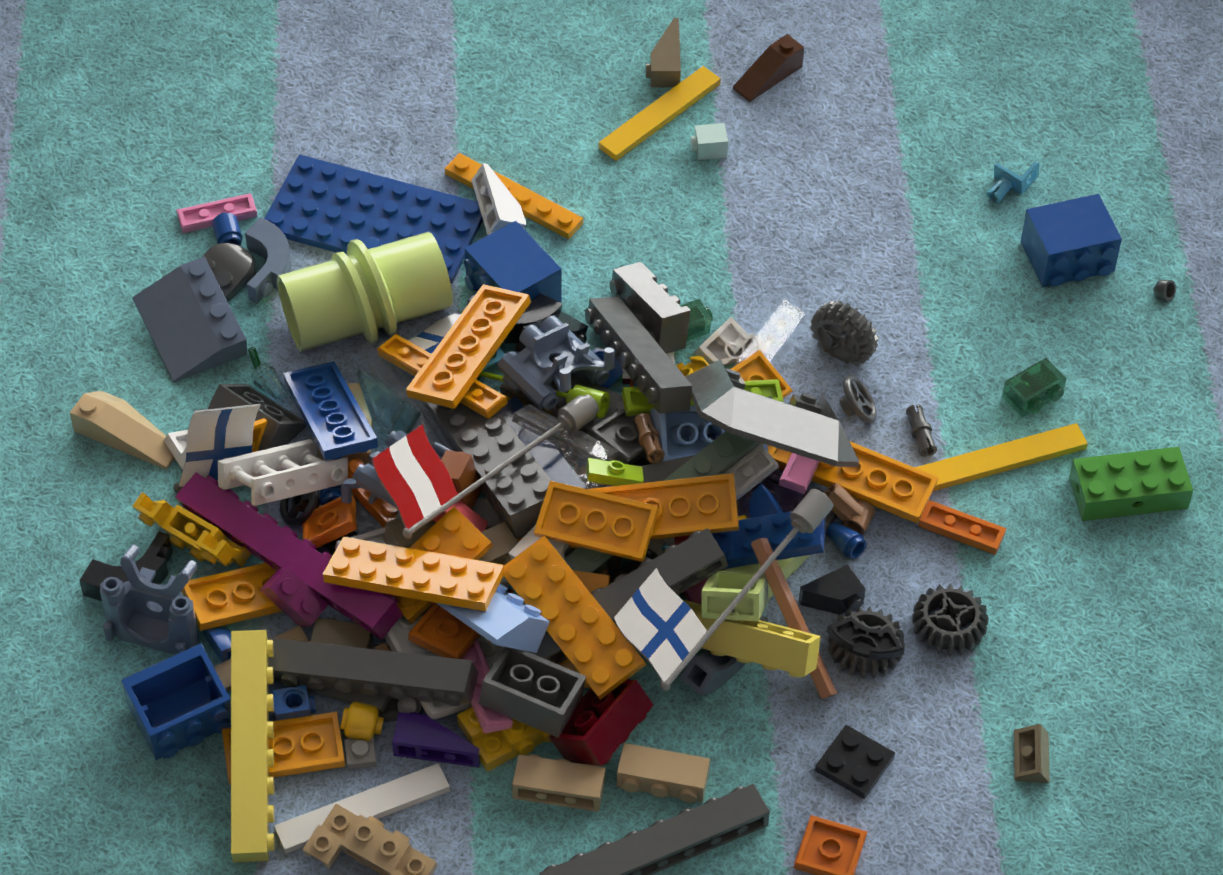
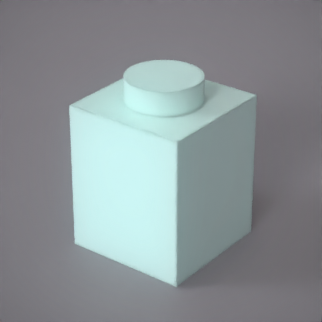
(710, 141)

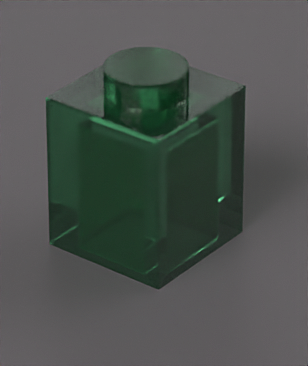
(700, 319)

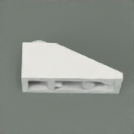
(495, 201)

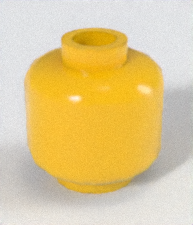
(361, 721)

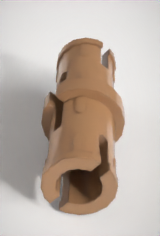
(649, 438)

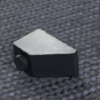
(834, 592)

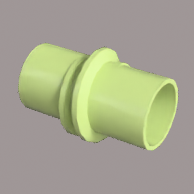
(365, 291)

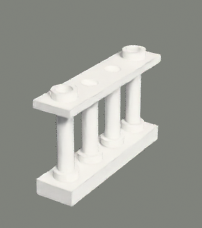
(282, 472)

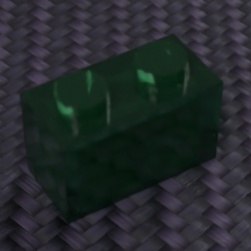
(1034, 387)

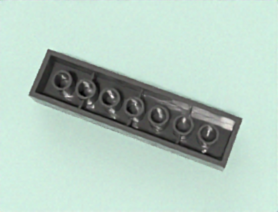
(514, 491)

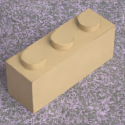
(663, 773)
(558, 782)

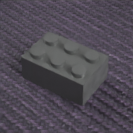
(532, 690)

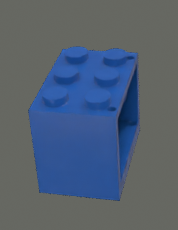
(1070, 240)
(514, 263)
(178, 702)

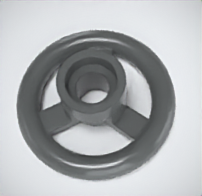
(856, 399)

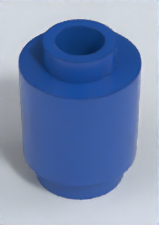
(227, 229)

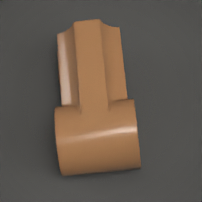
(853, 512)

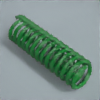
(256, 357)

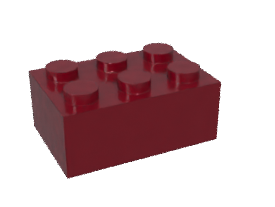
(602, 724)

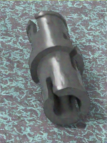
(921, 430)

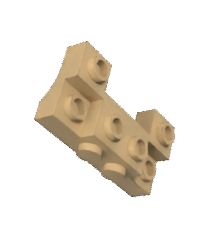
(367, 843)

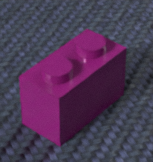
(294, 597)

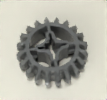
(844, 332)
(955, 612)
(863, 664)

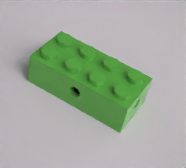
(1130, 483)

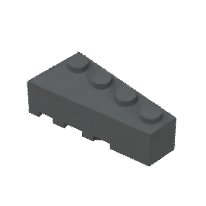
(652, 305)

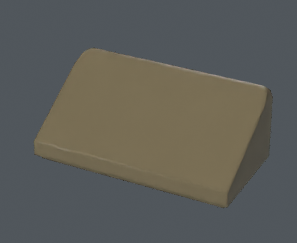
(1031, 754)

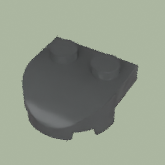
(231, 267)

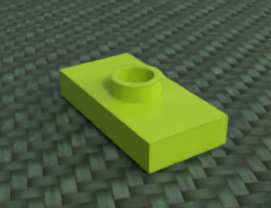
(613, 472)

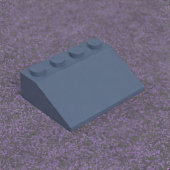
(190, 321)

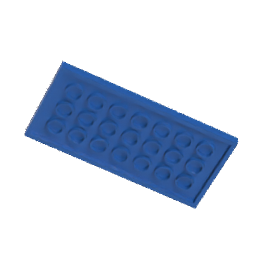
(336, 204)

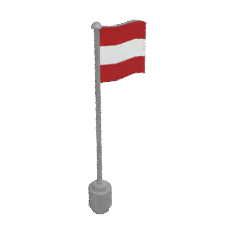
(422, 483)

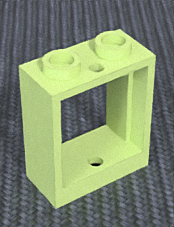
(725, 586)

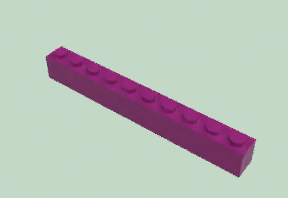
(282, 549)

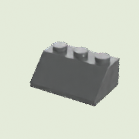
(281, 423)

